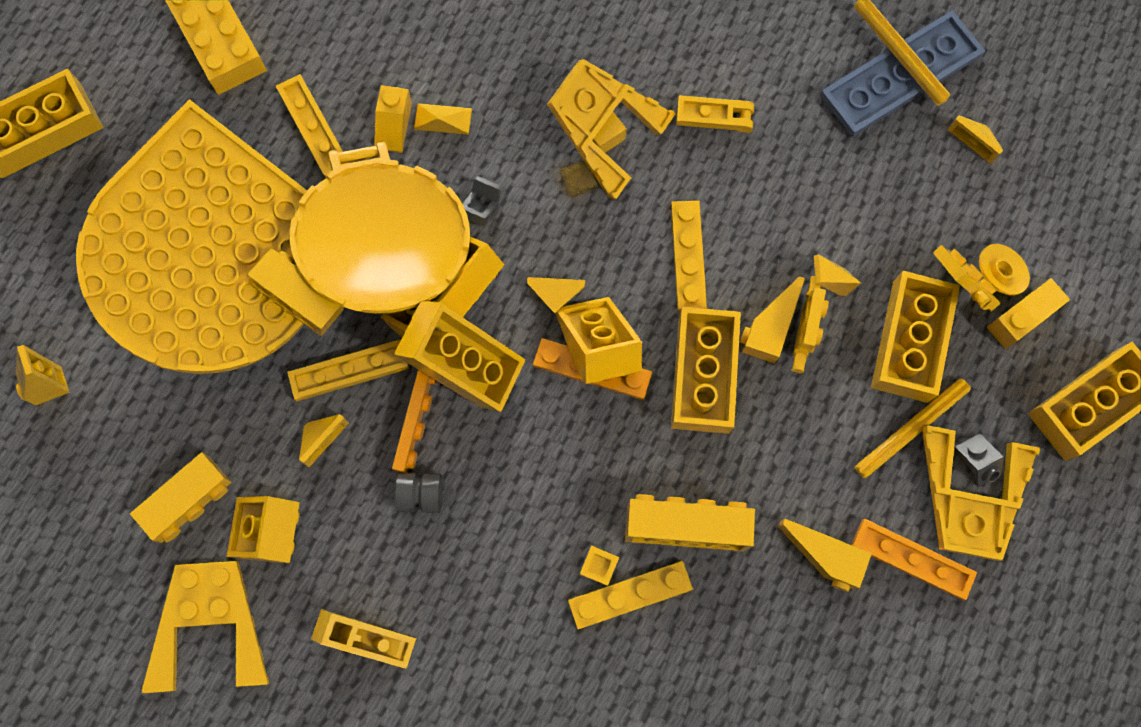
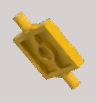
(968, 277)
(808, 331)

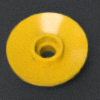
(1004, 269)

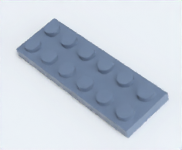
(886, 85)

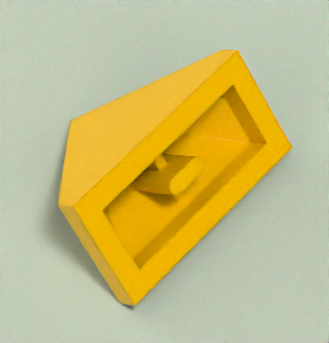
(443, 119)
(977, 137)
(833, 276)
(555, 292)
(318, 436)

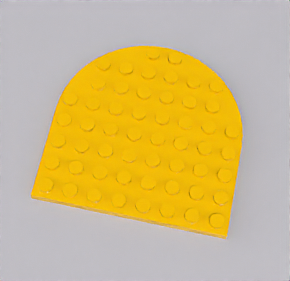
(175, 244)

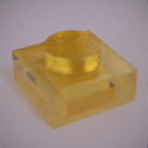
(578, 179)

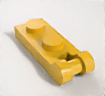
(714, 113)

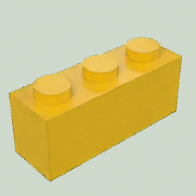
(283, 284)
(181, 499)

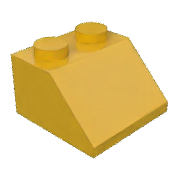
(263, 529)

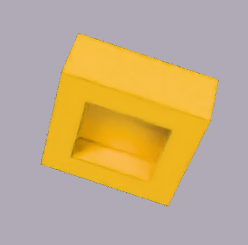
(599, 565)

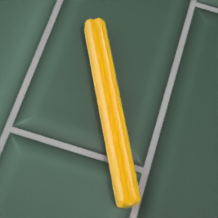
(902, 51)
(912, 428)

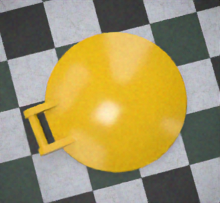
(379, 233)

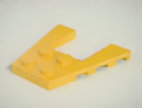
(583, 107)
(970, 521)
(202, 597)

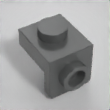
(482, 201)
(981, 459)

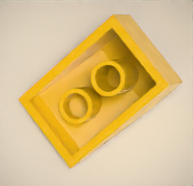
(600, 340)

